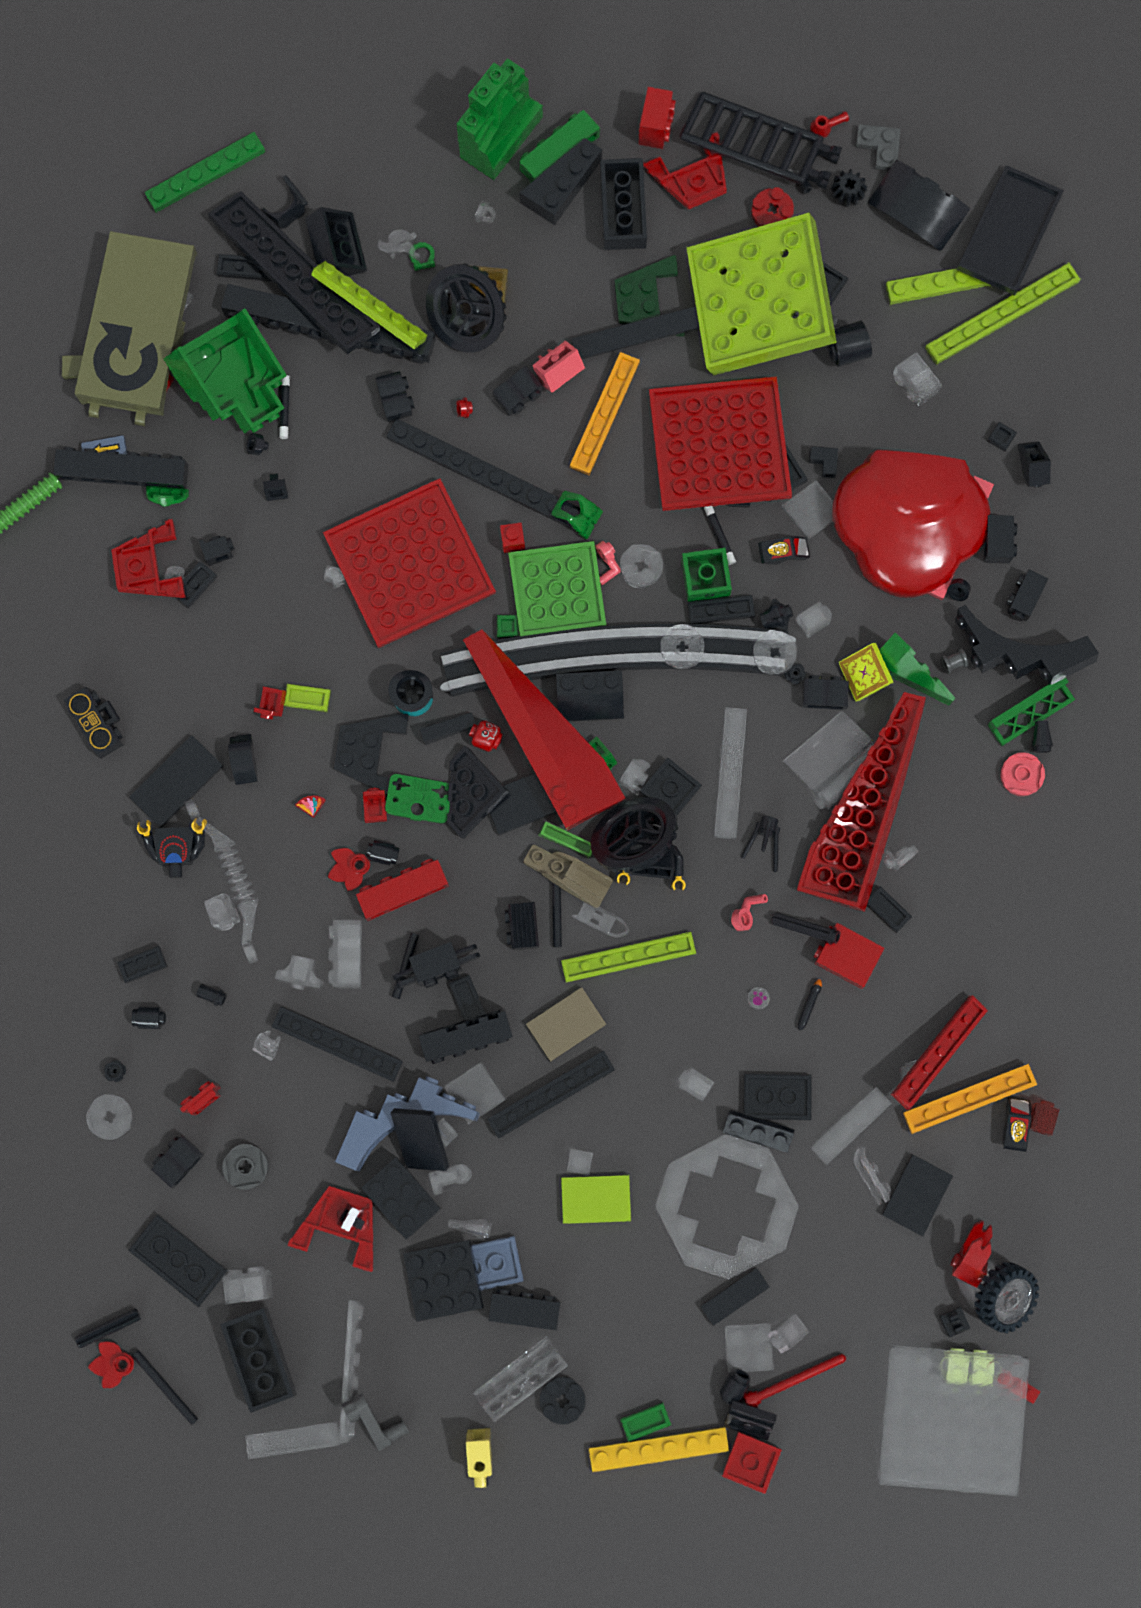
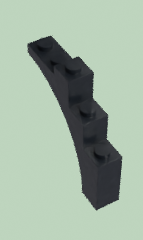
(1053, 661)

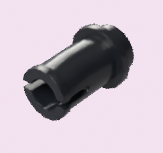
(210, 994)

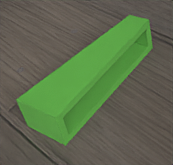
(565, 839)

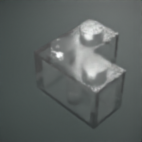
(248, 1286)

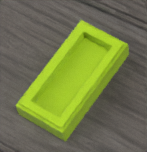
(307, 698)

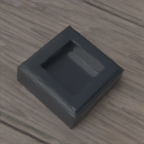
(1002, 436)

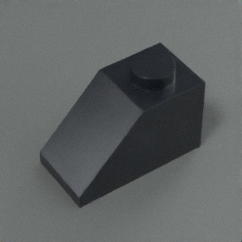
(1035, 464)

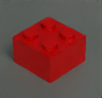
(656, 118)

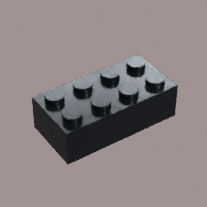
(623, 204)
(258, 1359)

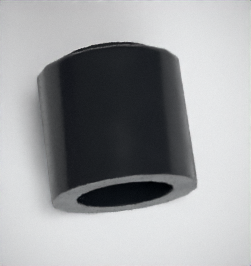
(852, 344)

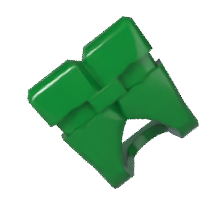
(585, 520)

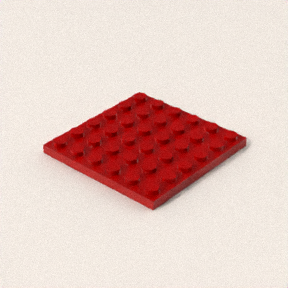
(720, 443)
(409, 563)

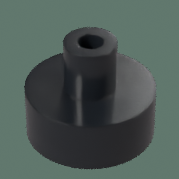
(256, 444)
(959, 589)

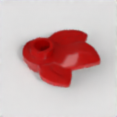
(346, 870)
(108, 1364)

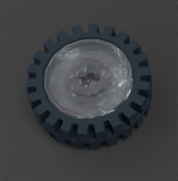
(1006, 1297)

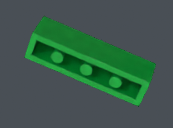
(558, 144)

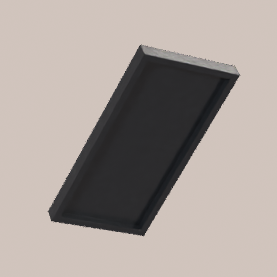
(1010, 230)

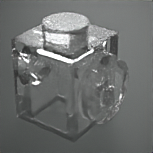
(222, 912)

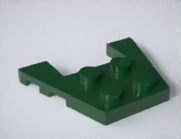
(638, 291)

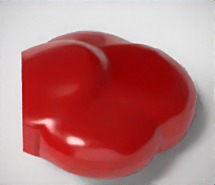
(910, 519)

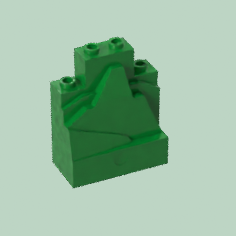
(497, 118)
(231, 373)

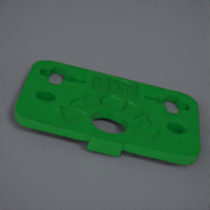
(418, 792)

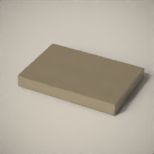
(566, 1024)

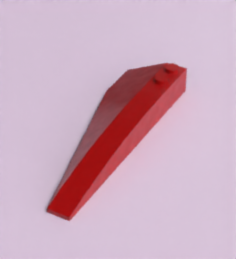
(562, 759)
(852, 842)

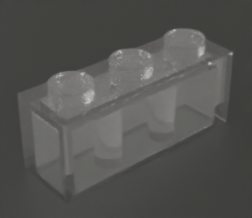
(346, 954)

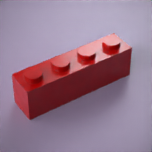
(402, 890)

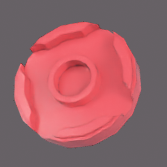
(1022, 774)

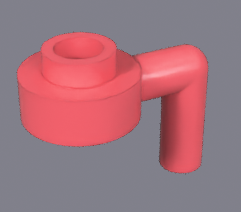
(606, 553)
(742, 918)

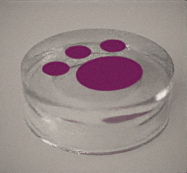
(758, 998)

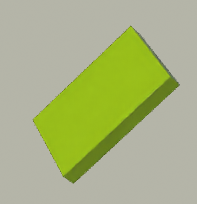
(596, 1199)

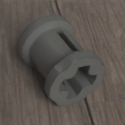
(954, 661)

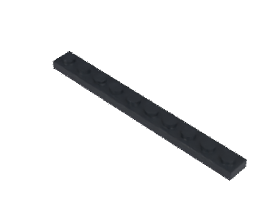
(479, 471)

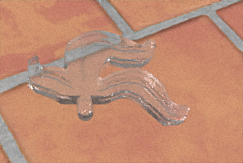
(394, 247)

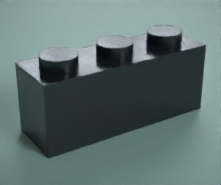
(524, 1310)

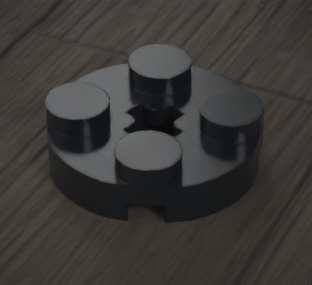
(552, 1409)

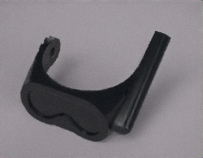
(295, 211)

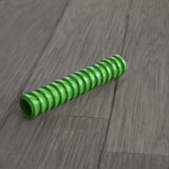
(29, 500)

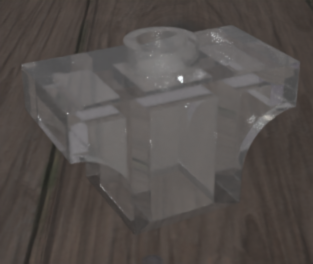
(300, 974)

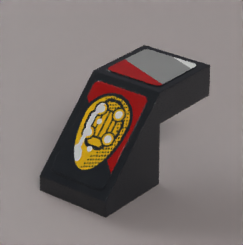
(783, 549)
(1017, 1124)

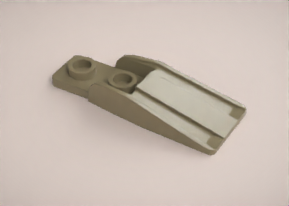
(570, 874)

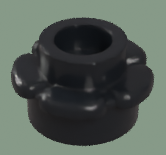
(795, 679)
(121, 1071)

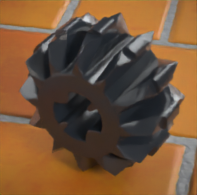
(851, 181)

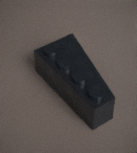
(559, 184)

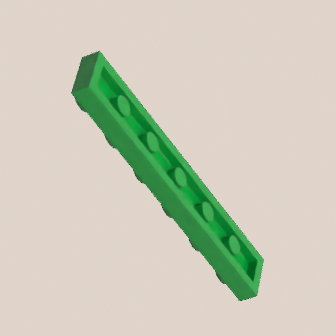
(205, 172)

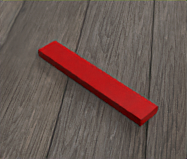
(939, 1052)

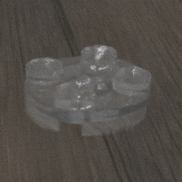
(636, 554)
(690, 656)
(776, 665)
(99, 1110)

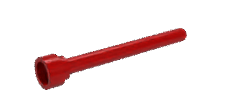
(754, 1398)

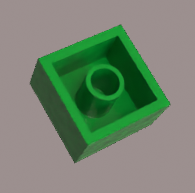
(706, 574)

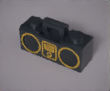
(87, 713)

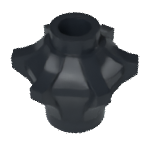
(776, 615)

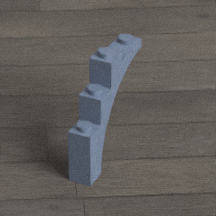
(367, 1131)

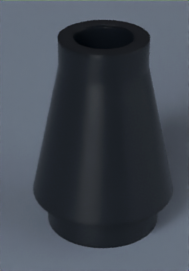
(1042, 738)

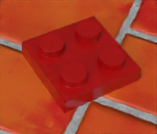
(751, 1462)

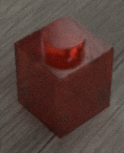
(1043, 1117)

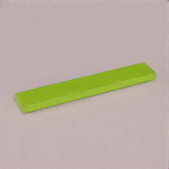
(628, 957)

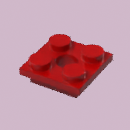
(198, 1103)

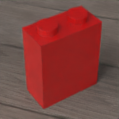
(850, 958)

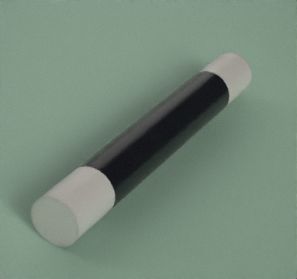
(284, 414)
(719, 533)

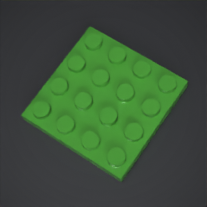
(557, 588)

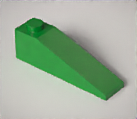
(907, 670)

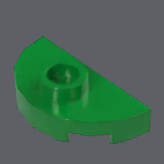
(165, 495)

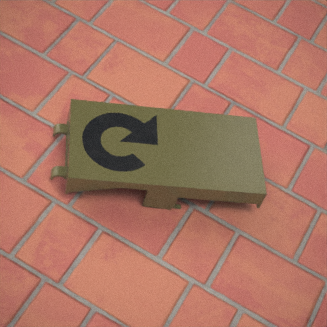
(135, 325)

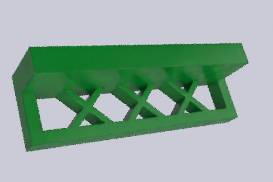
(1026, 704)

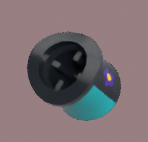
(411, 692)

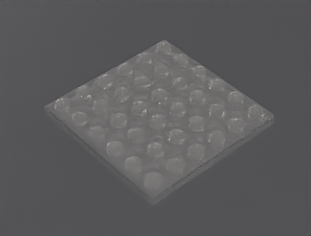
(953, 1420)

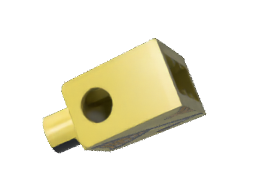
(479, 1449)

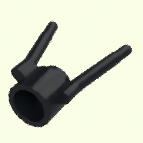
(767, 828)

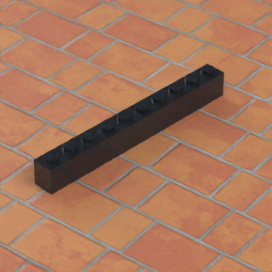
(283, 313)

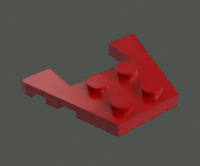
(695, 182)
(138, 568)
(325, 1218)

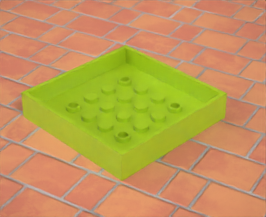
(761, 294)

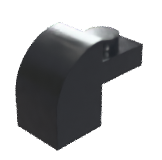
(242, 759)

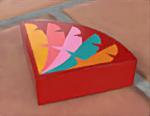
(311, 805)

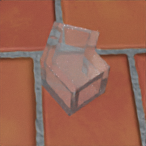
(334, 576)

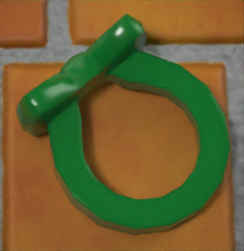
(430, 263)

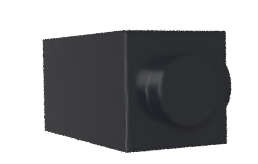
(1028, 593)

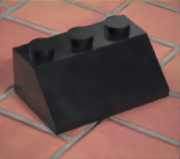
(336, 240)
(590, 695)

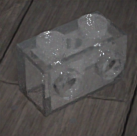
(917, 379)

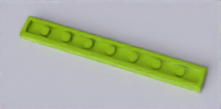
(1002, 313)

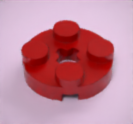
(771, 197)

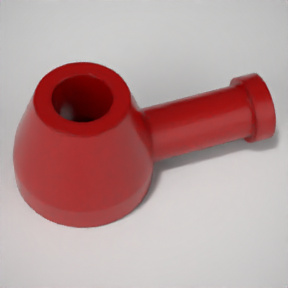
(826, 129)

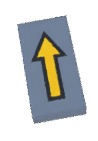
(115, 443)

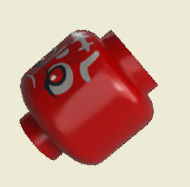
(486, 736)

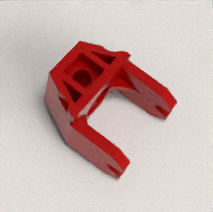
(973, 1257)

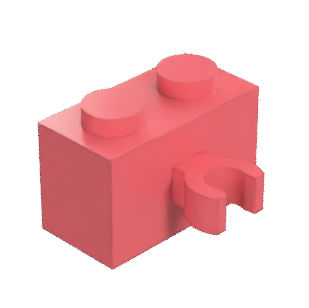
(558, 366)

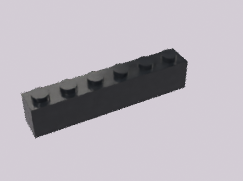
(120, 469)

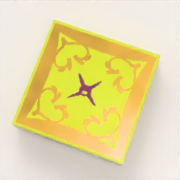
(865, 672)

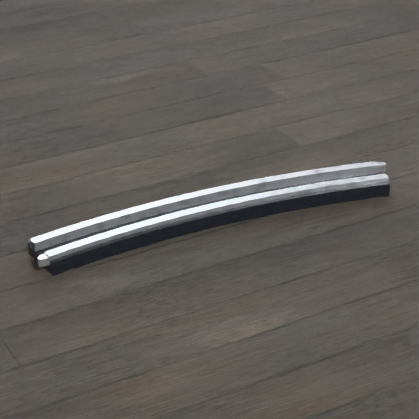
(606, 650)

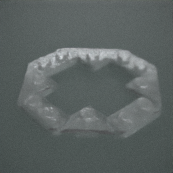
(770, 1183)

